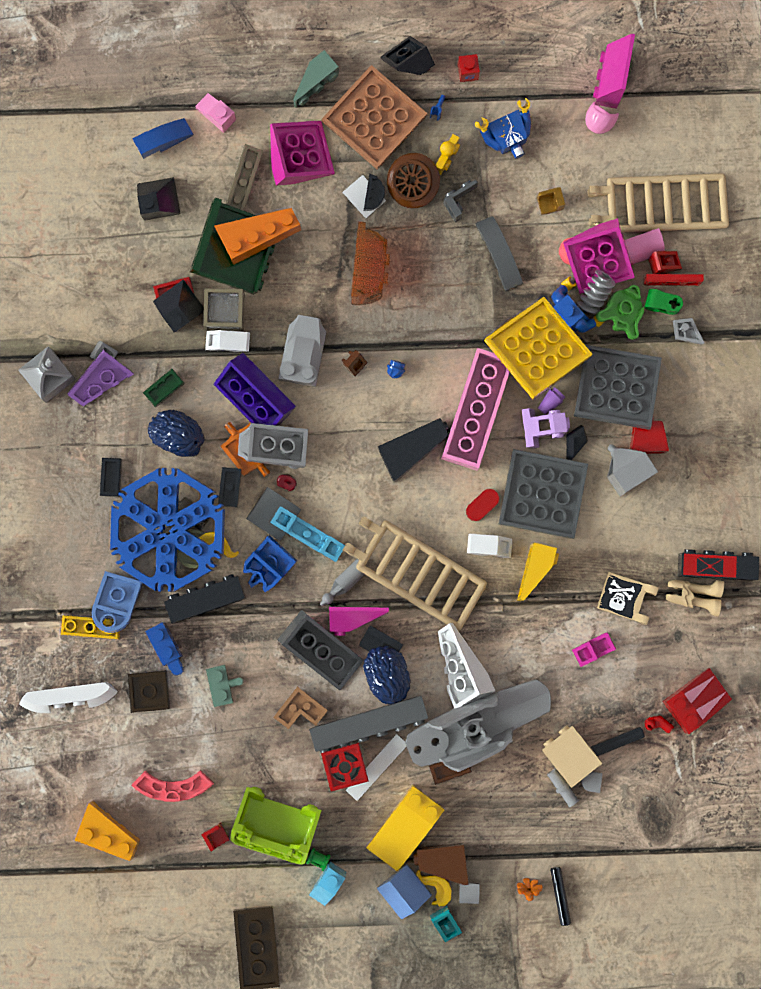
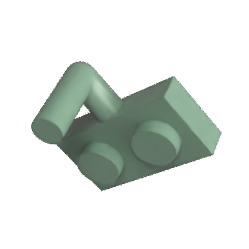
(220, 685)

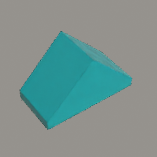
(445, 923)

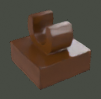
(354, 363)

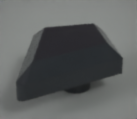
(575, 442)

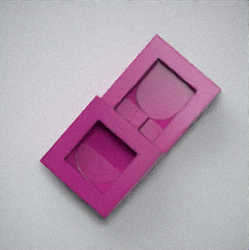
(594, 649)

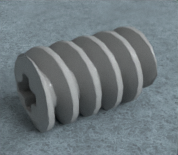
(598, 293)

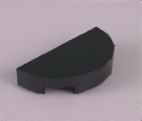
(374, 194)

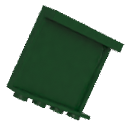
(213, 260)

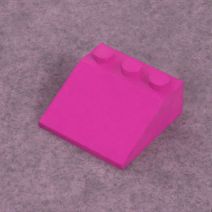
(614, 71)

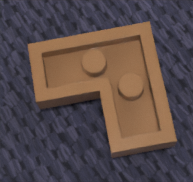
(297, 704)

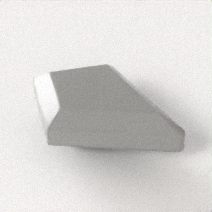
(687, 331)

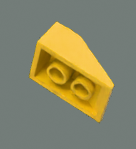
(538, 564)

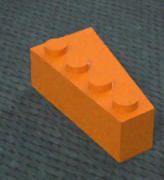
(257, 233)

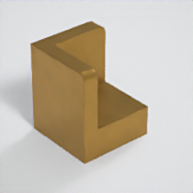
(551, 200)

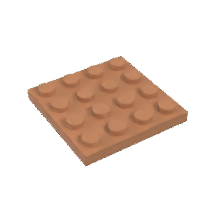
(374, 117)

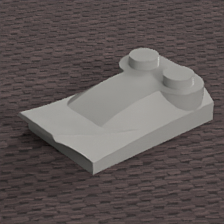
(303, 351)
(274, 445)

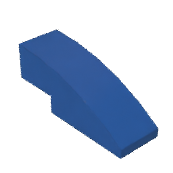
(162, 137)

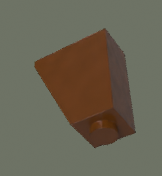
(443, 861)

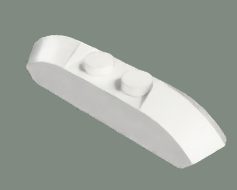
(43, 700)

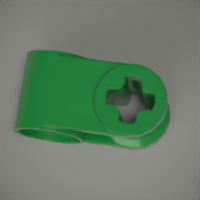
(661, 302)

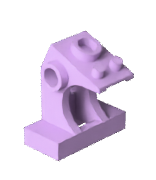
(558, 424)

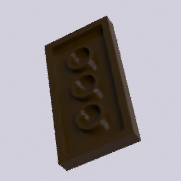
(256, 948)

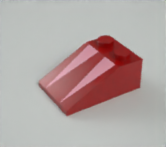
(697, 701)

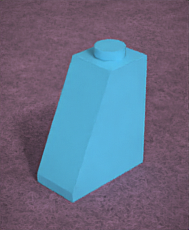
(328, 883)

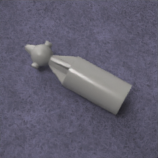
(343, 583)

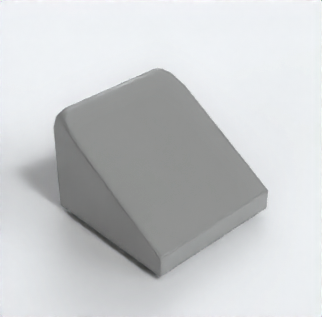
(99, 348)

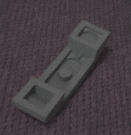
(500, 253)

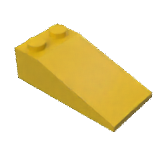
(405, 828)

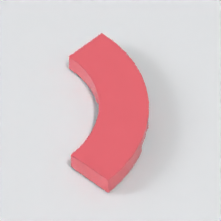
(172, 791)

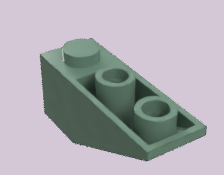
(318, 73)

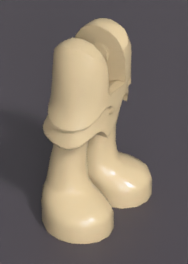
(688, 599)

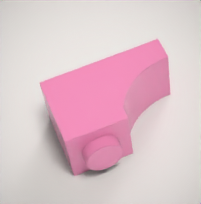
(216, 112)

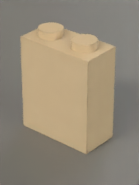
(571, 755)

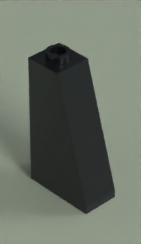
(409, 449)

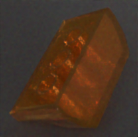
(369, 266)

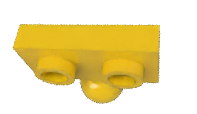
(447, 149)

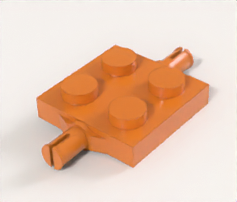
(231, 449)

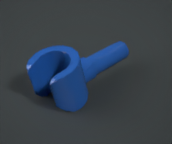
(436, 110)

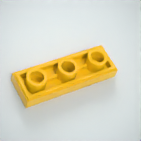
(79, 627)

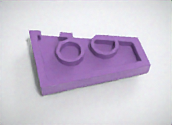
(99, 377)

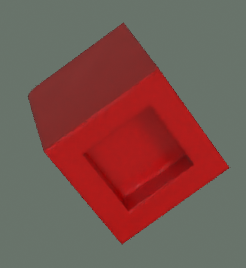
(215, 836)

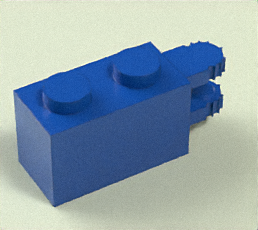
(166, 647)

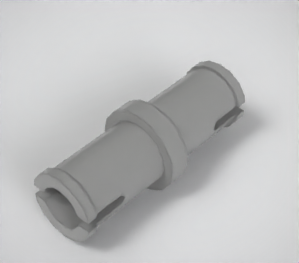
(562, 787)

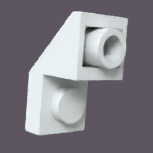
(227, 340)
(489, 545)

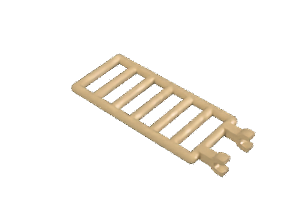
(609, 191)
(433, 555)

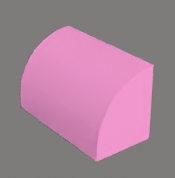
(643, 245)

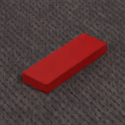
(673, 279)

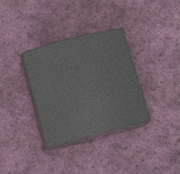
(266, 509)

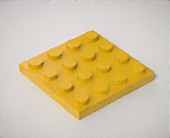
(538, 347)

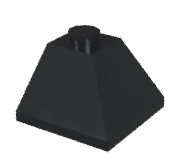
(409, 57)
(158, 199)
(179, 306)

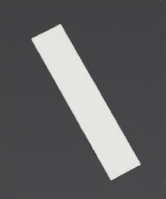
(378, 766)

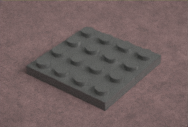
(618, 387)
(543, 494)

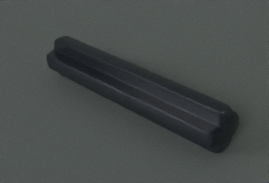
(618, 741)
(560, 895)

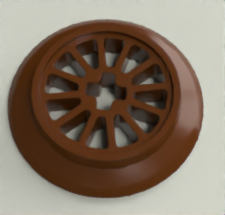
(431, 186)

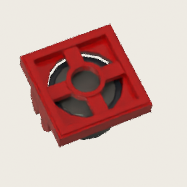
(344, 766)

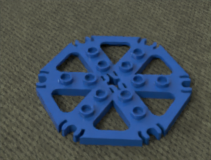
(182, 539)

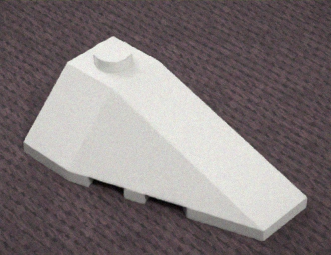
(465, 673)

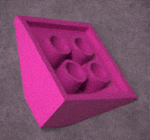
(299, 152)
(599, 249)
(350, 618)

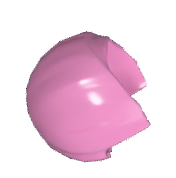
(599, 120)

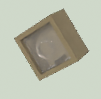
(223, 309)

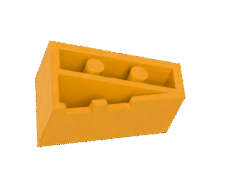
(106, 834)

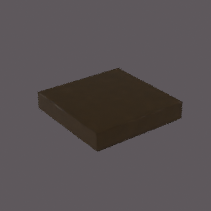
(148, 691)

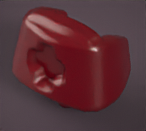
(287, 482)

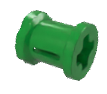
(318, 859)

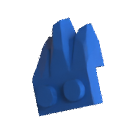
(268, 564)

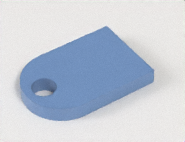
(116, 601)

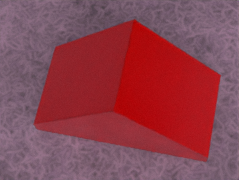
(664, 262)

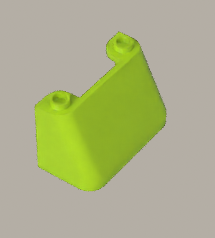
(274, 827)

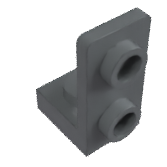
(454, 208)

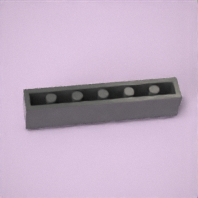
(369, 723)

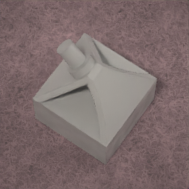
(47, 374)
(628, 468)

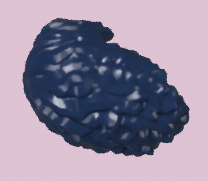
(176, 433)
(387, 674)

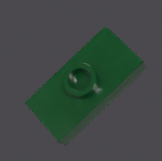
(163, 388)

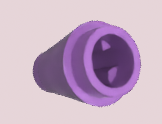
(551, 401)

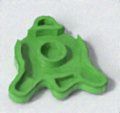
(624, 310)

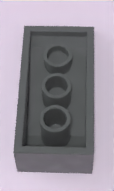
(320, 650)

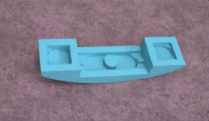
(307, 534)

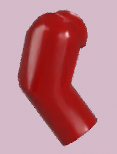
(658, 722)

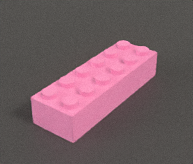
(476, 410)

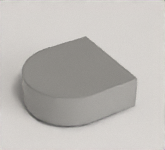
(592, 782)

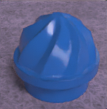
(395, 369)

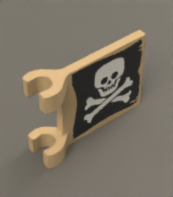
(625, 597)

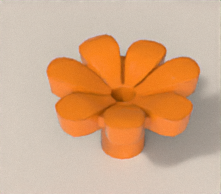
(529, 888)

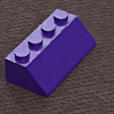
(253, 392)

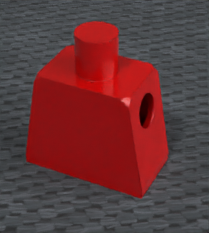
(650, 441)

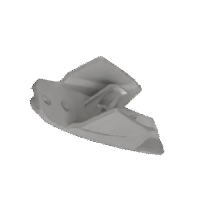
(479, 727)

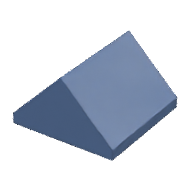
(404, 892)

